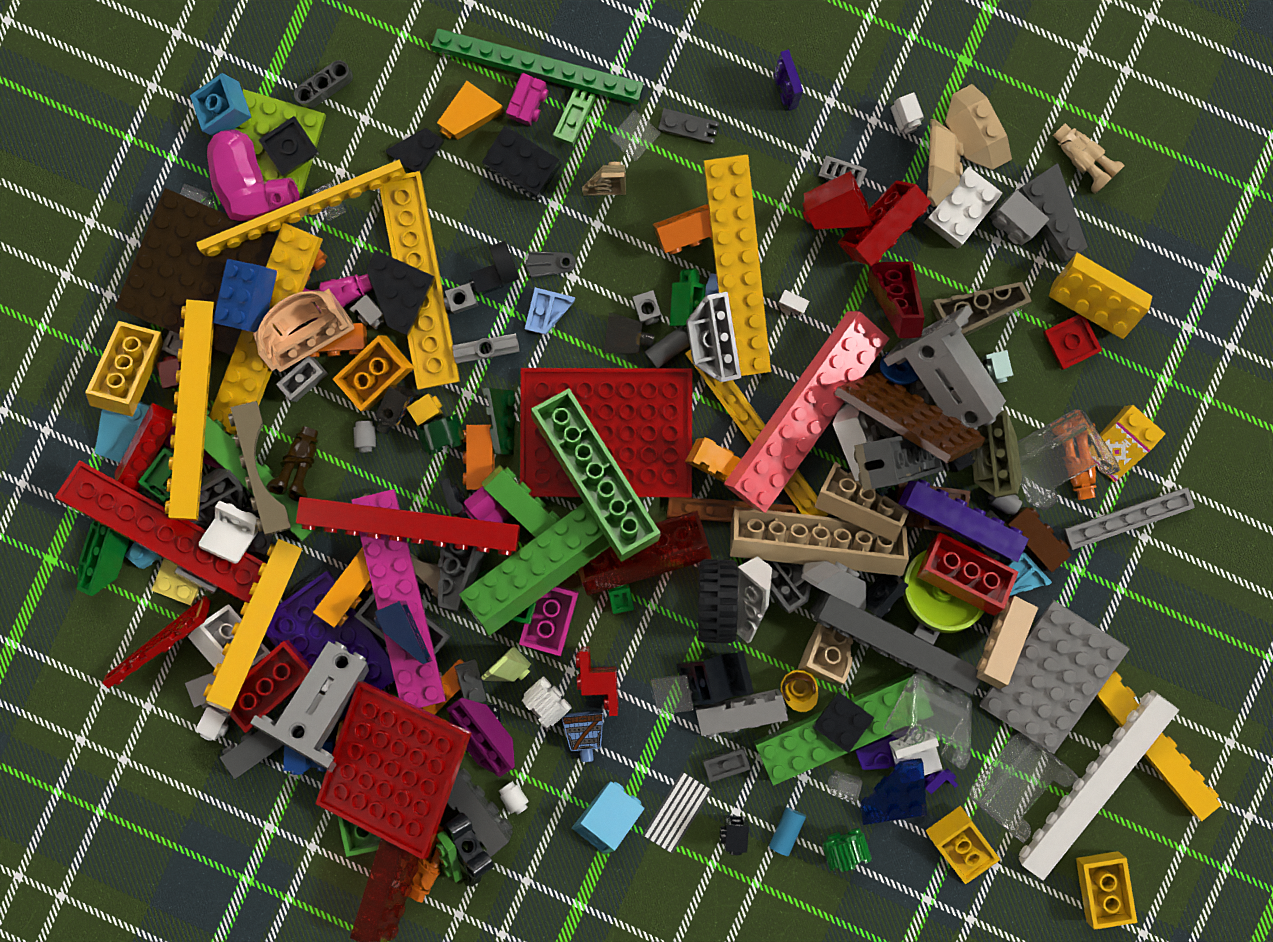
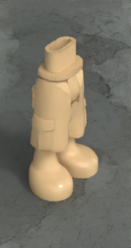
(1085, 153)

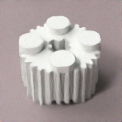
(546, 702)

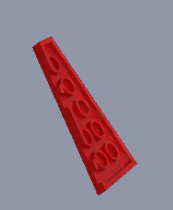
(161, 642)

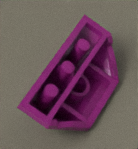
(489, 742)

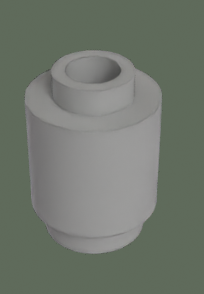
(364, 436)
(1006, 504)

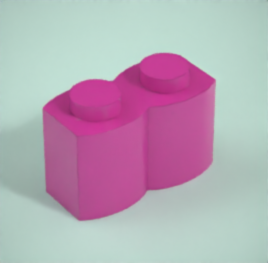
(485, 507)

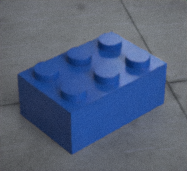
(244, 295)

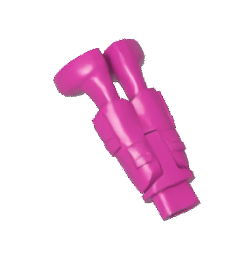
(345, 289)

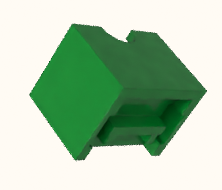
(157, 475)

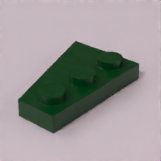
(502, 415)

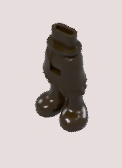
(299, 457)

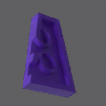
(876, 754)

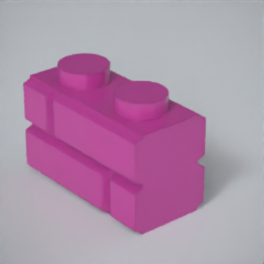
(526, 100)

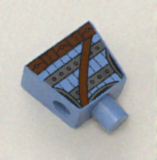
(584, 732)

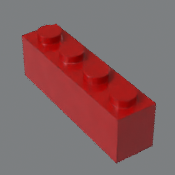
(144, 446)

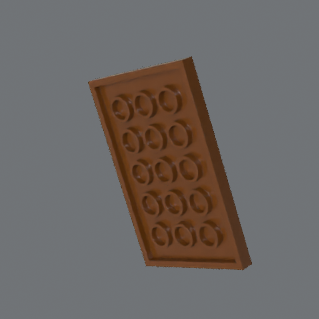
(911, 417)

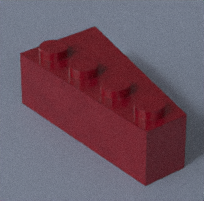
(899, 296)

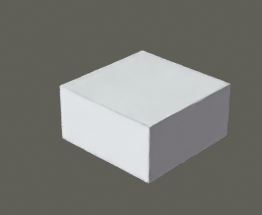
(793, 303)

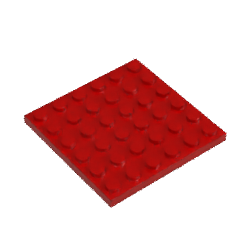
(393, 769)

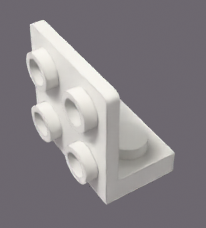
(925, 750)

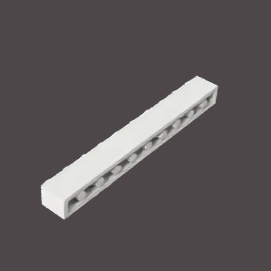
(1097, 784)

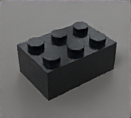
(521, 163)

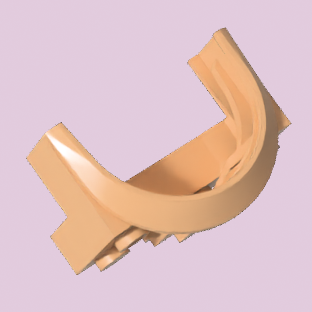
(285, 350)

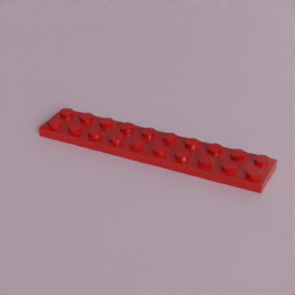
(150, 527)

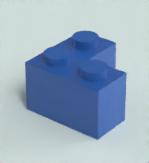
(298, 764)

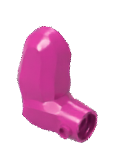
(239, 179)

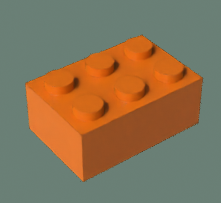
(683, 229)

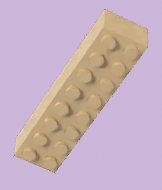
(814, 539)

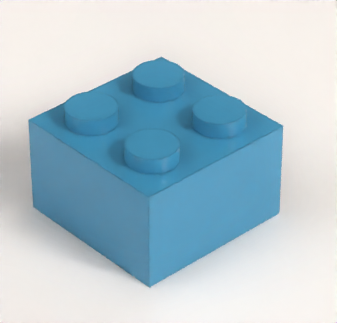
(220, 105)

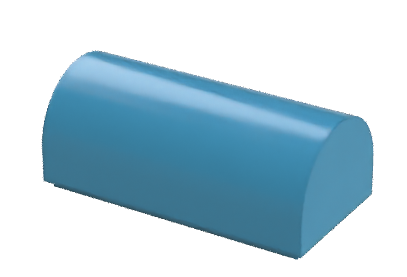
(787, 831)

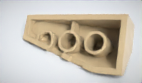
(607, 181)

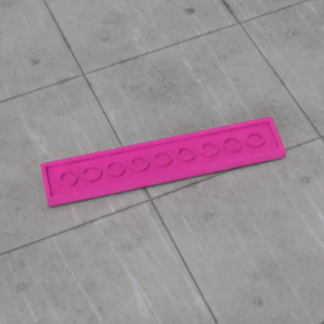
(395, 581)

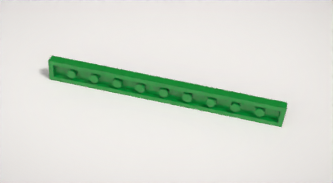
(537, 66)

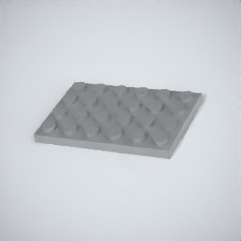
(1055, 676)

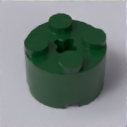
(441, 433)

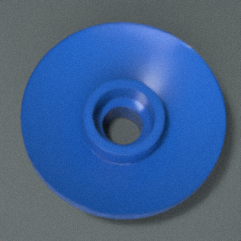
(899, 373)

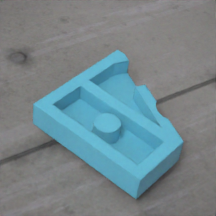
(1029, 575)

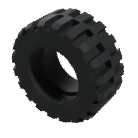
(717, 601)

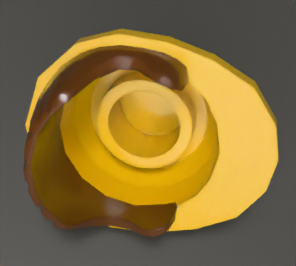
(800, 690)

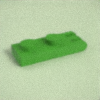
(573, 117)

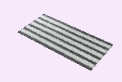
(677, 812)

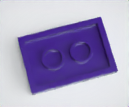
(788, 79)

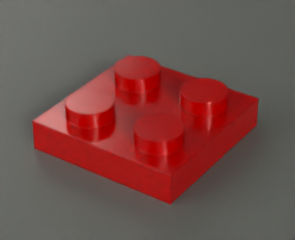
(1072, 341)

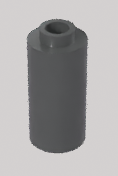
(668, 347)

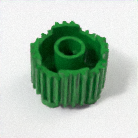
(846, 850)

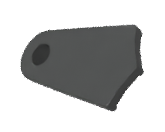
(548, 263)

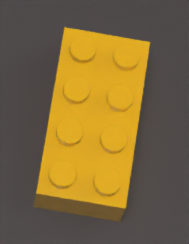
(1100, 296)
(124, 369)

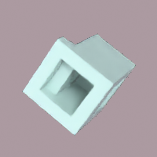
(998, 366)

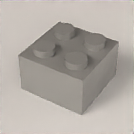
(1018, 218)

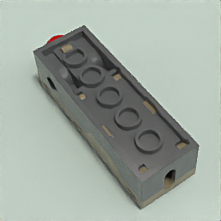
(893, 462)

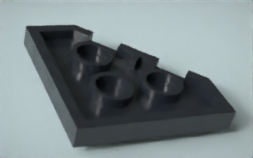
(399, 290)

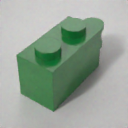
(686, 297)

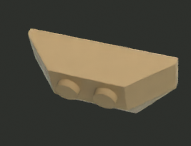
(978, 128)
(943, 162)

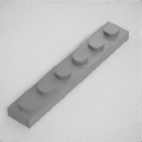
(1128, 518)

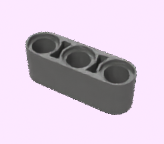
(334, 84)

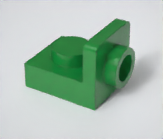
(621, 599)

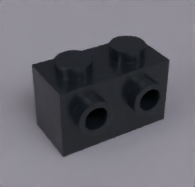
(735, 834)

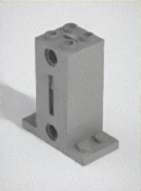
(951, 371)
(317, 704)

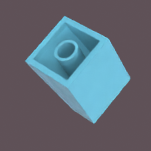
(609, 818)

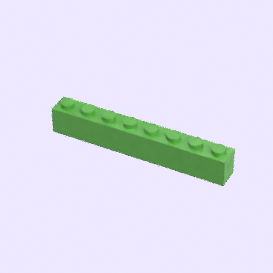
(226, 454)

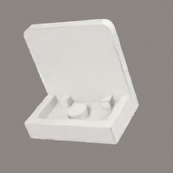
(229, 532)

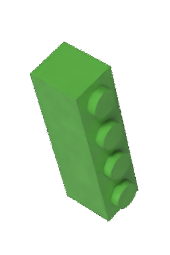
(519, 502)

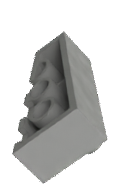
(741, 713)

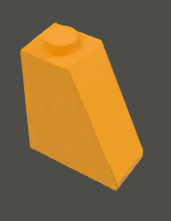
(468, 112)

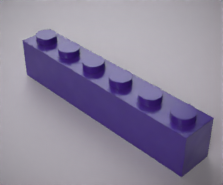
(962, 520)

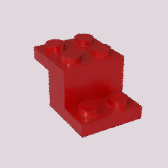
(597, 681)

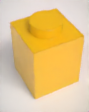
(425, 409)

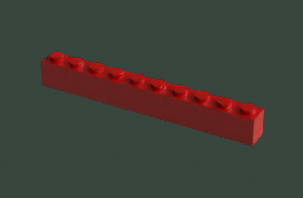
(407, 524)

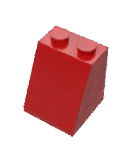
(837, 204)

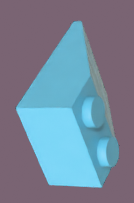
(118, 431)

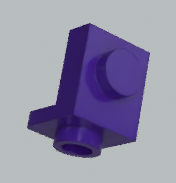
(936, 779)

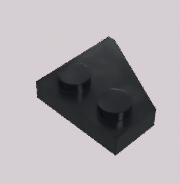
(417, 150)

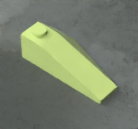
(508, 667)

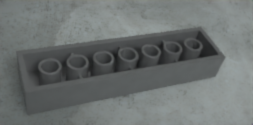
(894, 641)

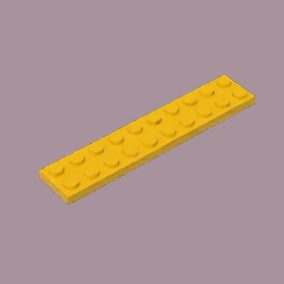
(413, 244)
(738, 257)
(247, 372)

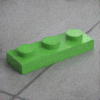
(448, 857)

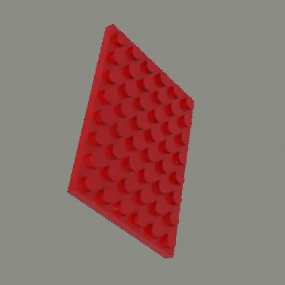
(637, 414)

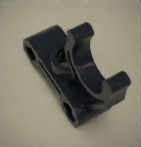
(474, 859)

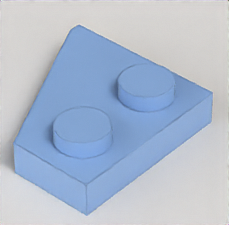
(546, 310)

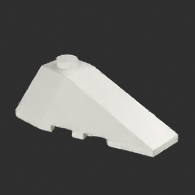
(753, 596)

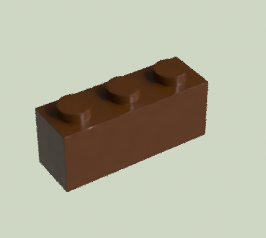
(1041, 544)

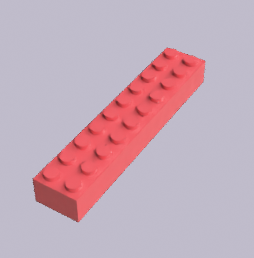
(805, 411)

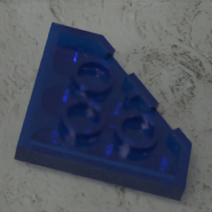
(898, 795)

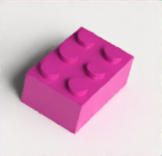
(550, 621)

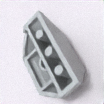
(713, 338)
(837, 581)

